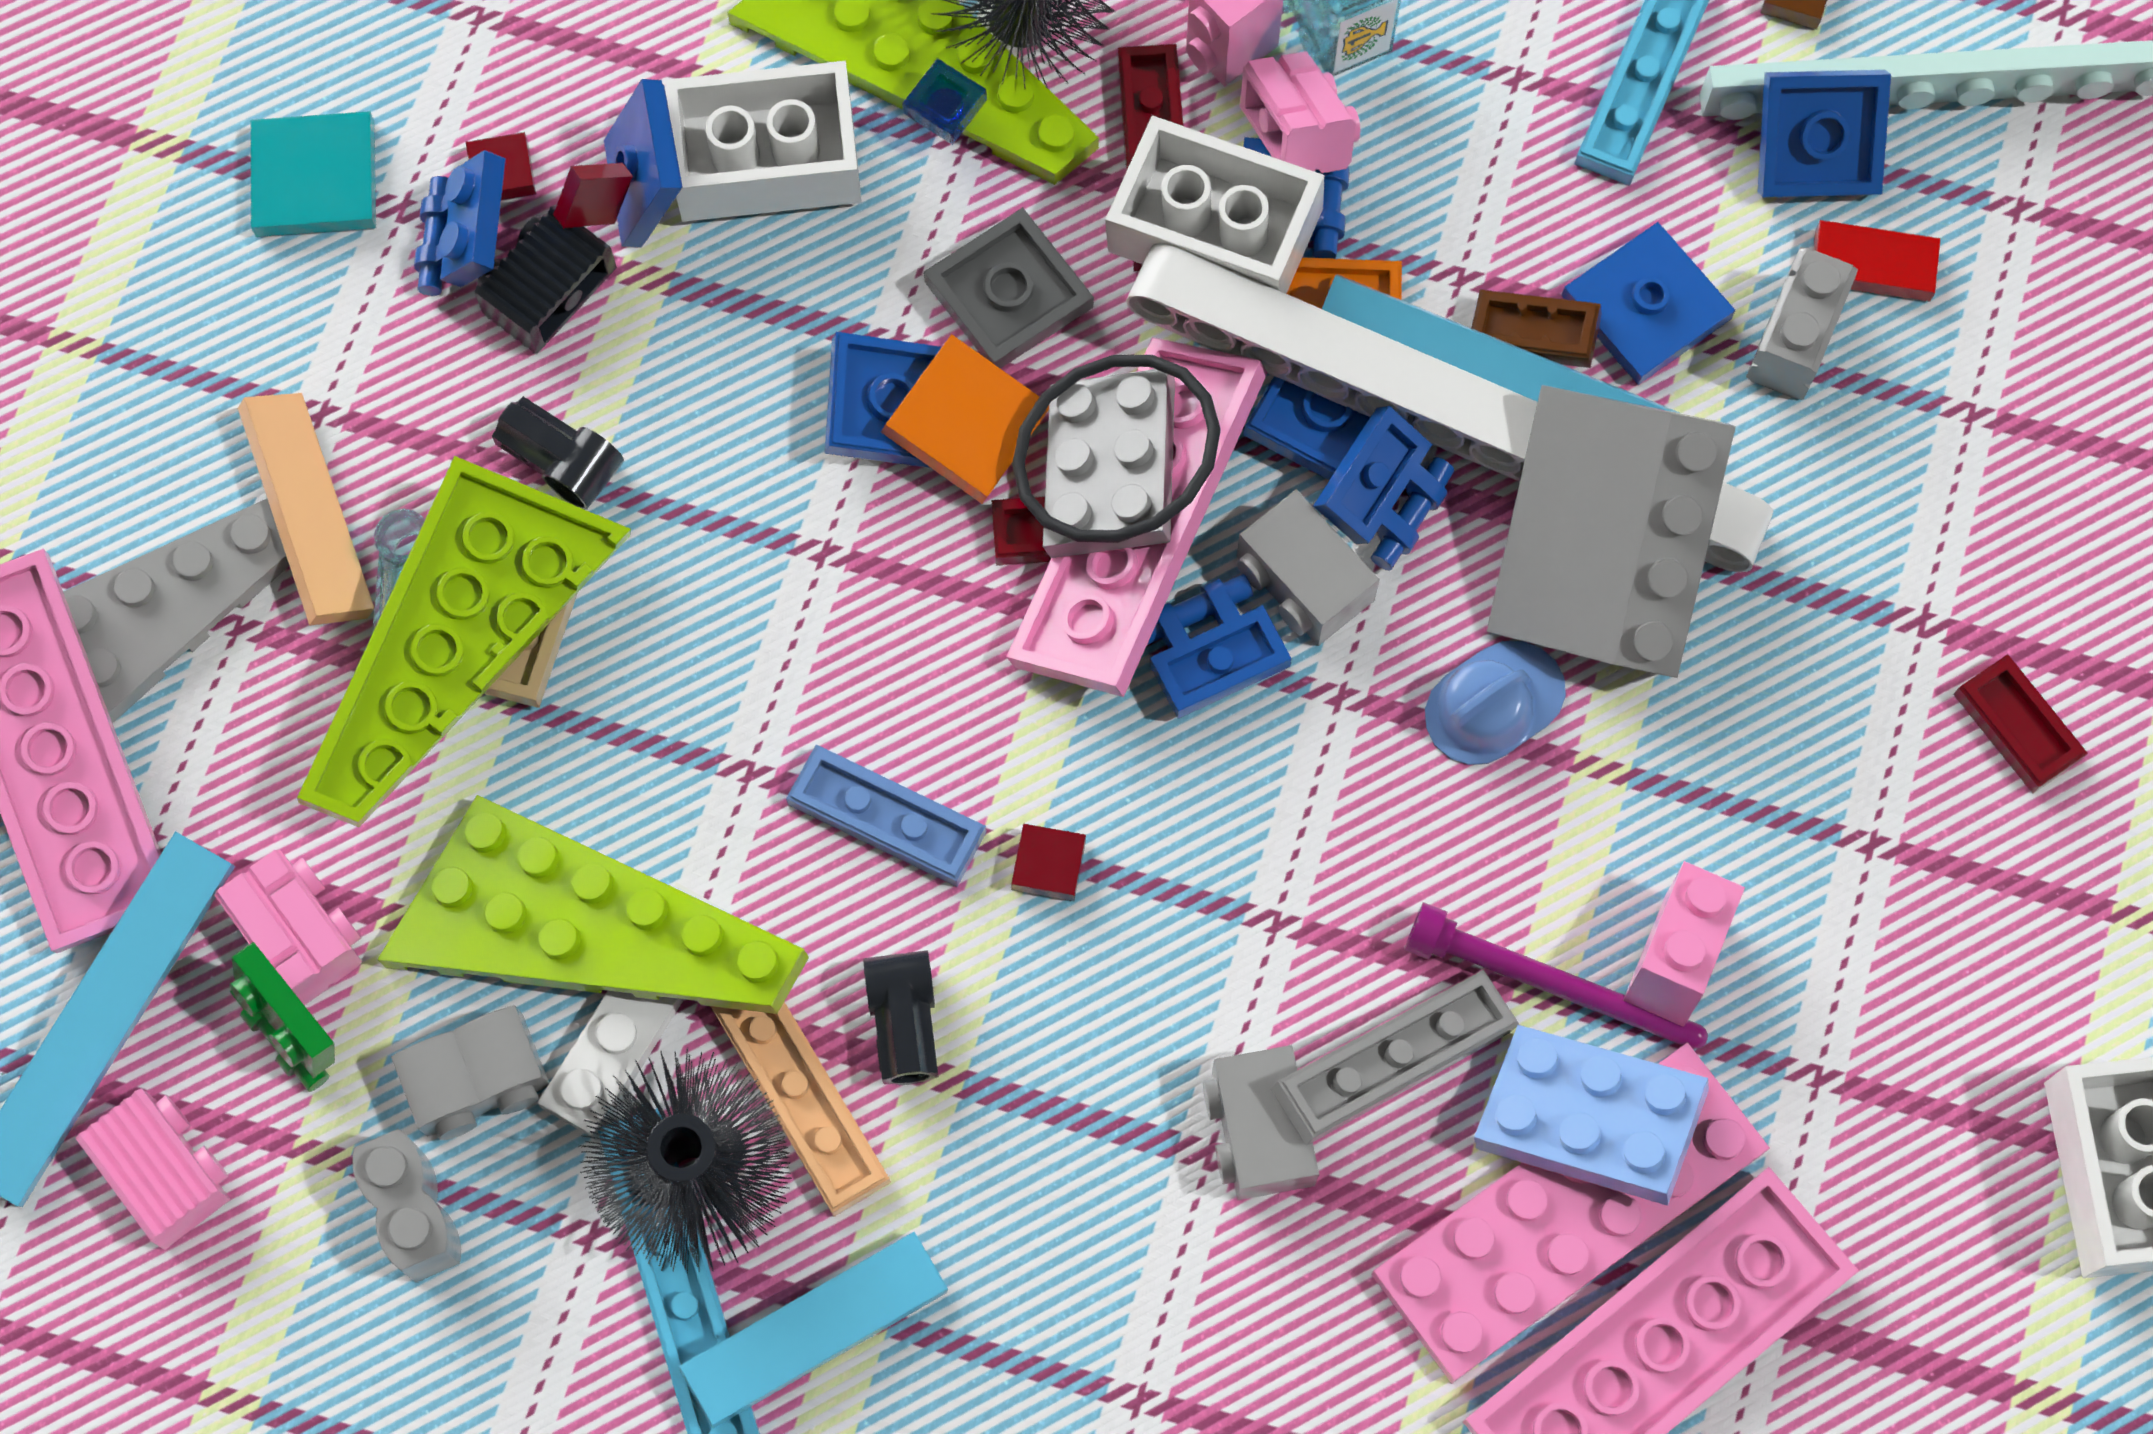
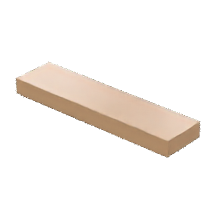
(305, 508)
(807, 1105)

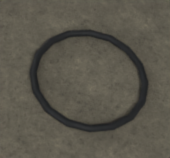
(1169, 511)

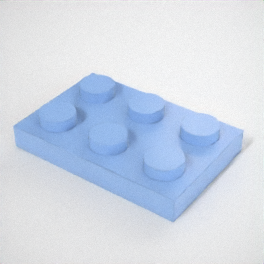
(1592, 1114)

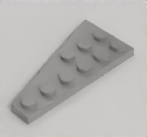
(168, 600)

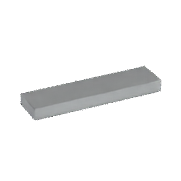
(1394, 1057)

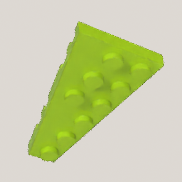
(893, 46)
(467, 603)
(563, 916)

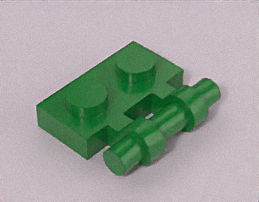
(282, 1018)

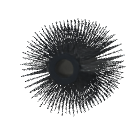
(1026, 25)
(680, 1138)

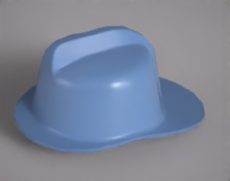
(1494, 702)

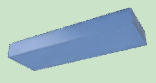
(886, 815)

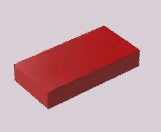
(1885, 259)

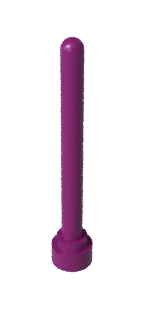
(1438, 935)

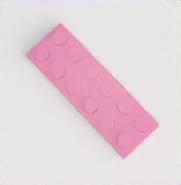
(1103, 606)
(63, 767)
(1546, 1237)
(1679, 1324)

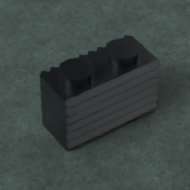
(544, 279)

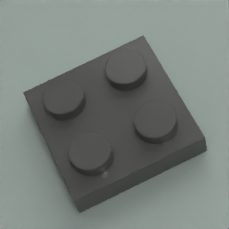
(1009, 289)

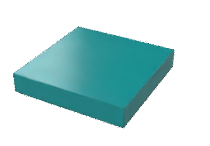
(313, 174)

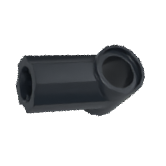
(570, 460)
(901, 999)

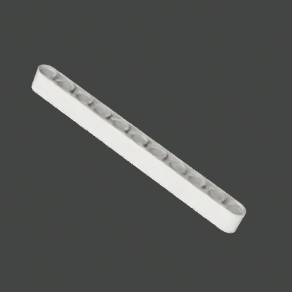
(1375, 372)

